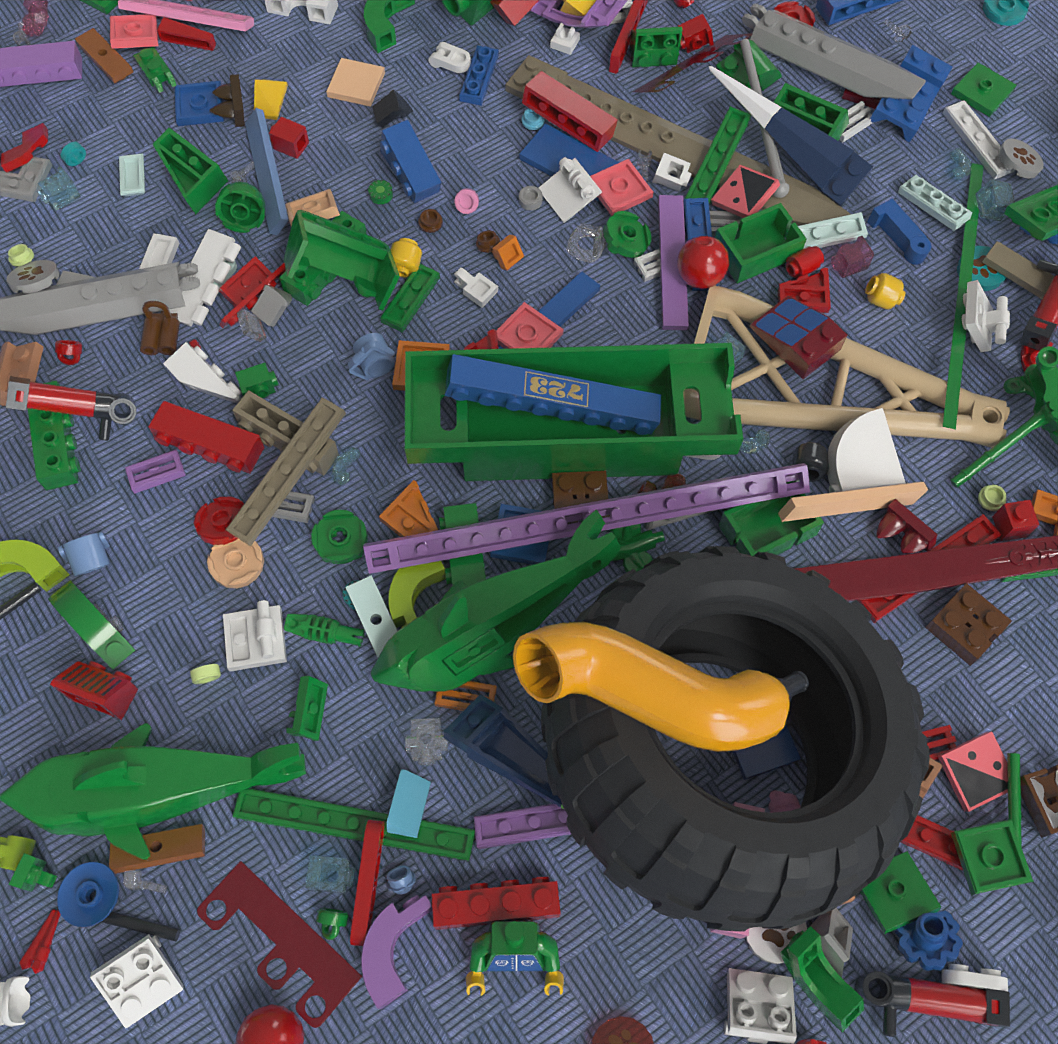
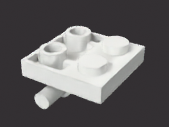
(981, 318)
(254, 637)
(137, 980)
(760, 1007)

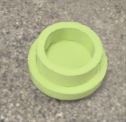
(20, 255)
(992, 497)

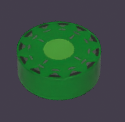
(380, 192)

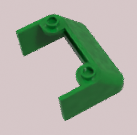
(342, 253)

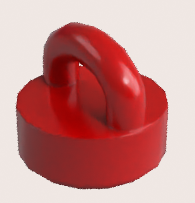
(68, 347)

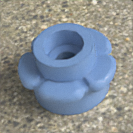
(400, 879)

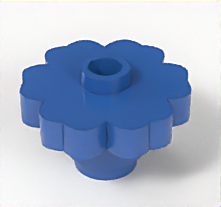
(930, 940)

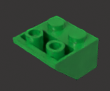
(655, 46)

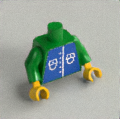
(514, 948)

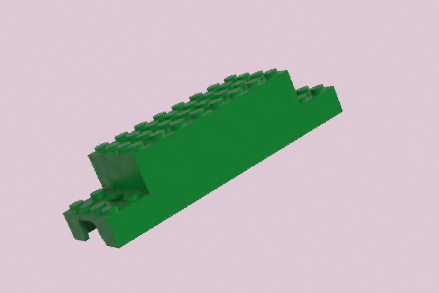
(527, 446)

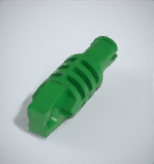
(322, 629)

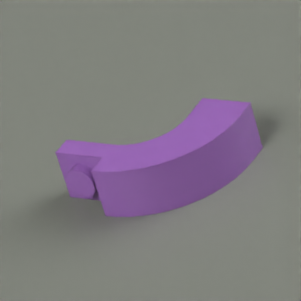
(378, 949)

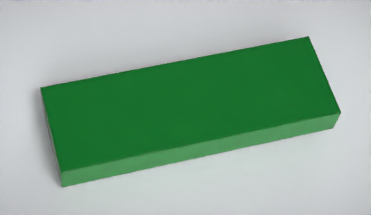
(410, 298)

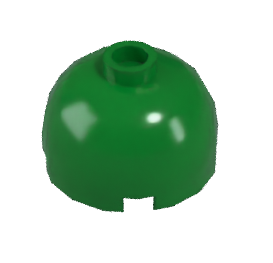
(240, 207)

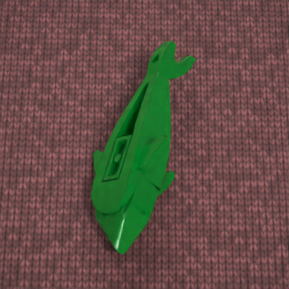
(482, 622)
(139, 786)

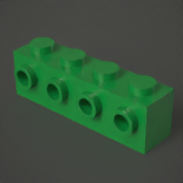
(308, 284)
(53, 447)

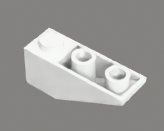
(195, 372)

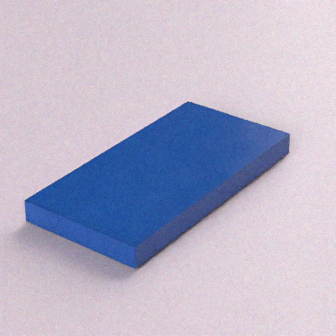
(552, 145)

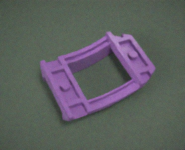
(599, 15)

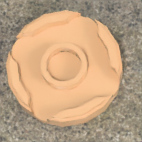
(235, 563)

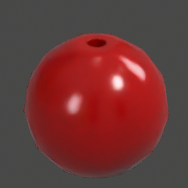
(703, 262)
(271, 1026)

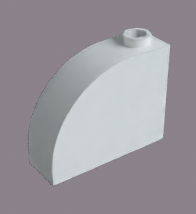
(863, 455)

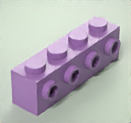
(40, 63)

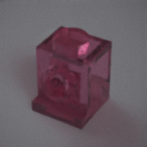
(852, 258)

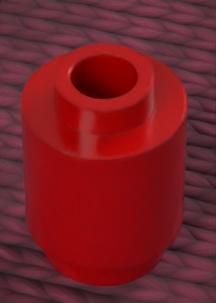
(804, 261)

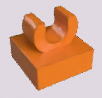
(508, 252)

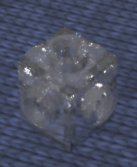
(426, 731)

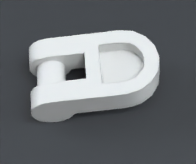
(450, 58)

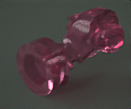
(37, 18)

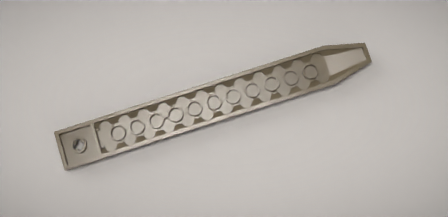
(646, 132)

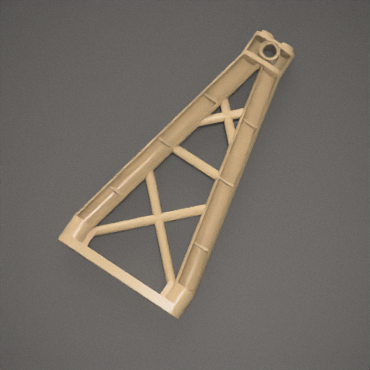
(892, 373)

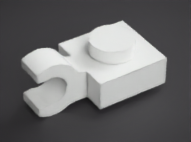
(476, 288)

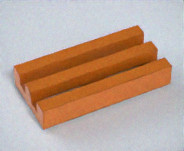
(439, 702)

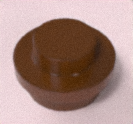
(430, 221)
(486, 241)

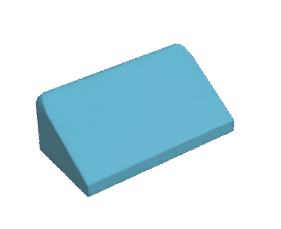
(408, 804)

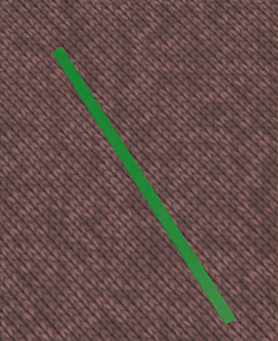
(965, 276)

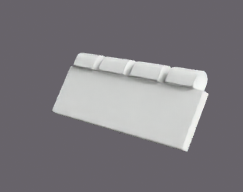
(211, 267)

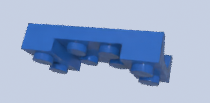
(911, 112)

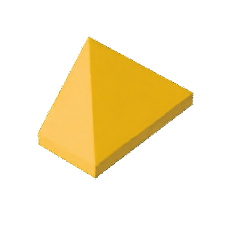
(269, 96)

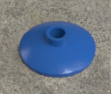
(75, 894)

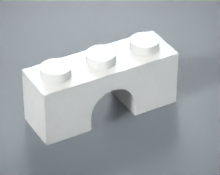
(318, 10)

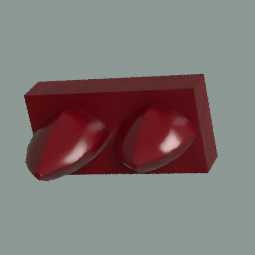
(917, 533)

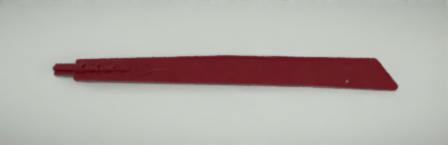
(939, 568)

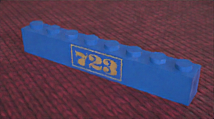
(552, 395)

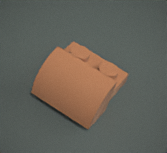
(18, 362)

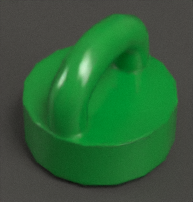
(332, 917)

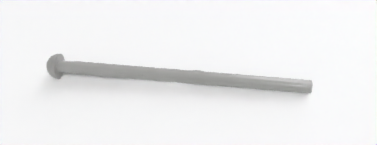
(771, 149)

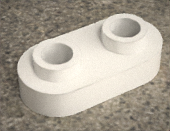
(987, 978)

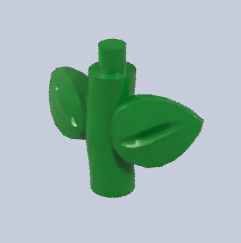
(634, 546)

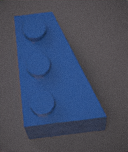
(409, 161)

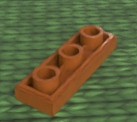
(103, 55)
(172, 844)

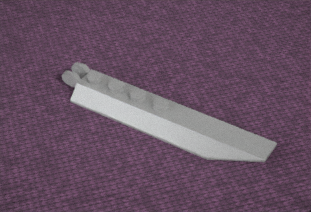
(830, 56)
(97, 299)

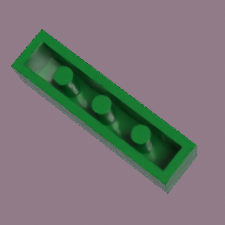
(469, 567)

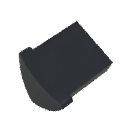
(390, 108)

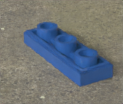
(479, 75)

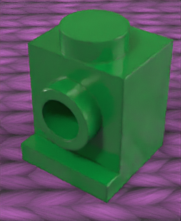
(257, 380)

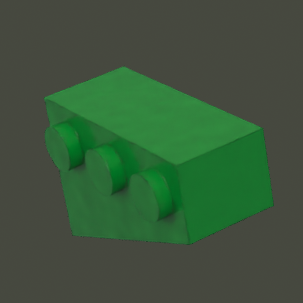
(814, 110)
(191, 169)

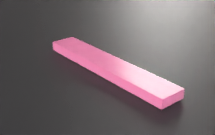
(189, 13)

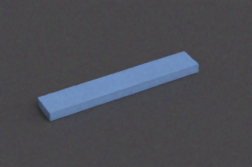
(266, 171)

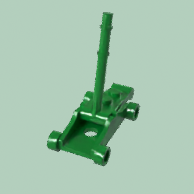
(1044, 384)

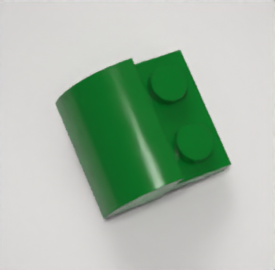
(735, 67)

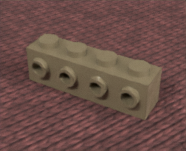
(278, 429)

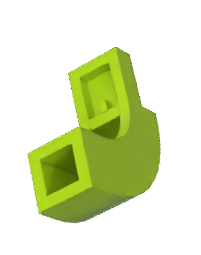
(31, 559)
(408, 585)

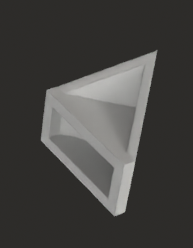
(835, 938)

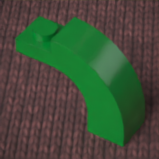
(378, 27)
(91, 624)
(819, 979)

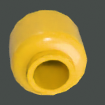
(406, 256)
(885, 291)

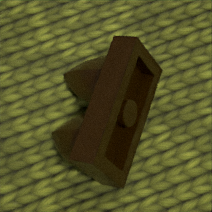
(233, 106)

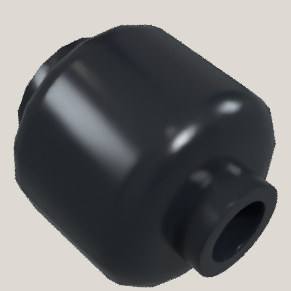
(815, 458)

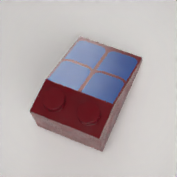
(800, 335)

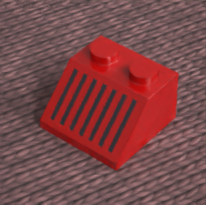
(96, 688)

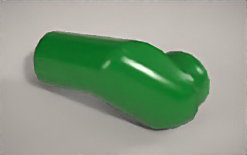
(1017, 385)

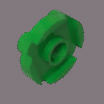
(620, 243)
(349, 548)

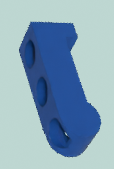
(901, 230)

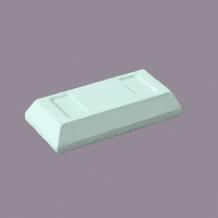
(132, 175)

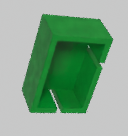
(760, 242)
(760, 528)

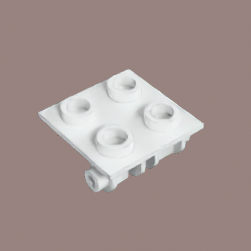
(569, 189)

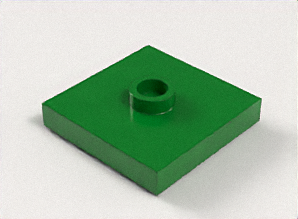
(983, 89)
(991, 857)
(899, 895)

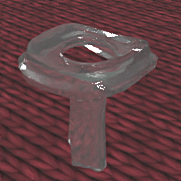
(586, 230)

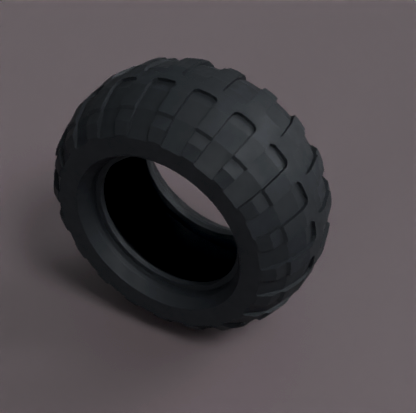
(853, 722)

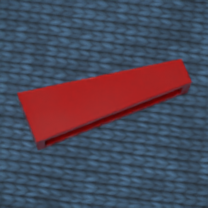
(183, 34)

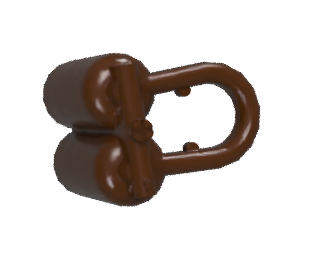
(159, 330)

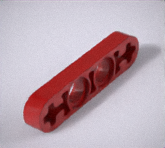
(367, 881)

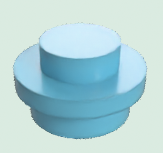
(532, 120)

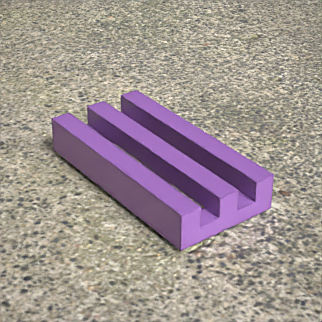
(156, 475)

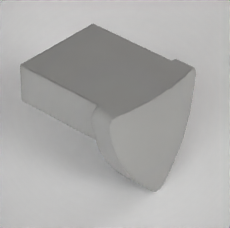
(271, 305)

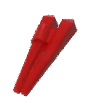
(40, 946)

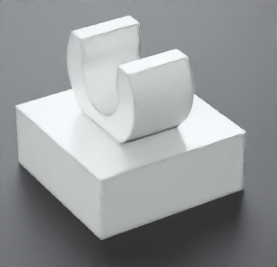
(565, 39)

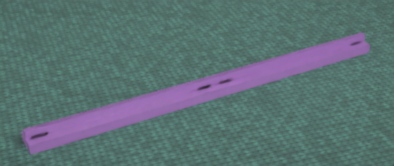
(553, 523)

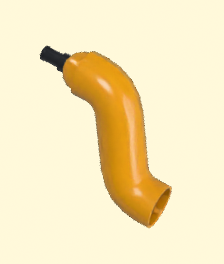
(654, 686)

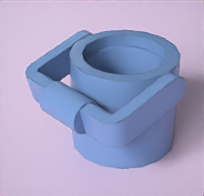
(373, 357)
(86, 553)

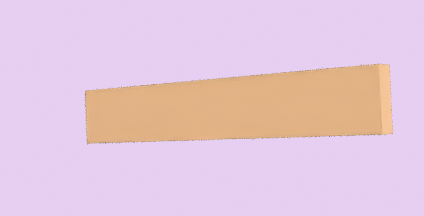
(851, 501)

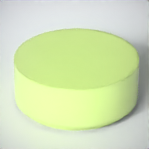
(205, 674)

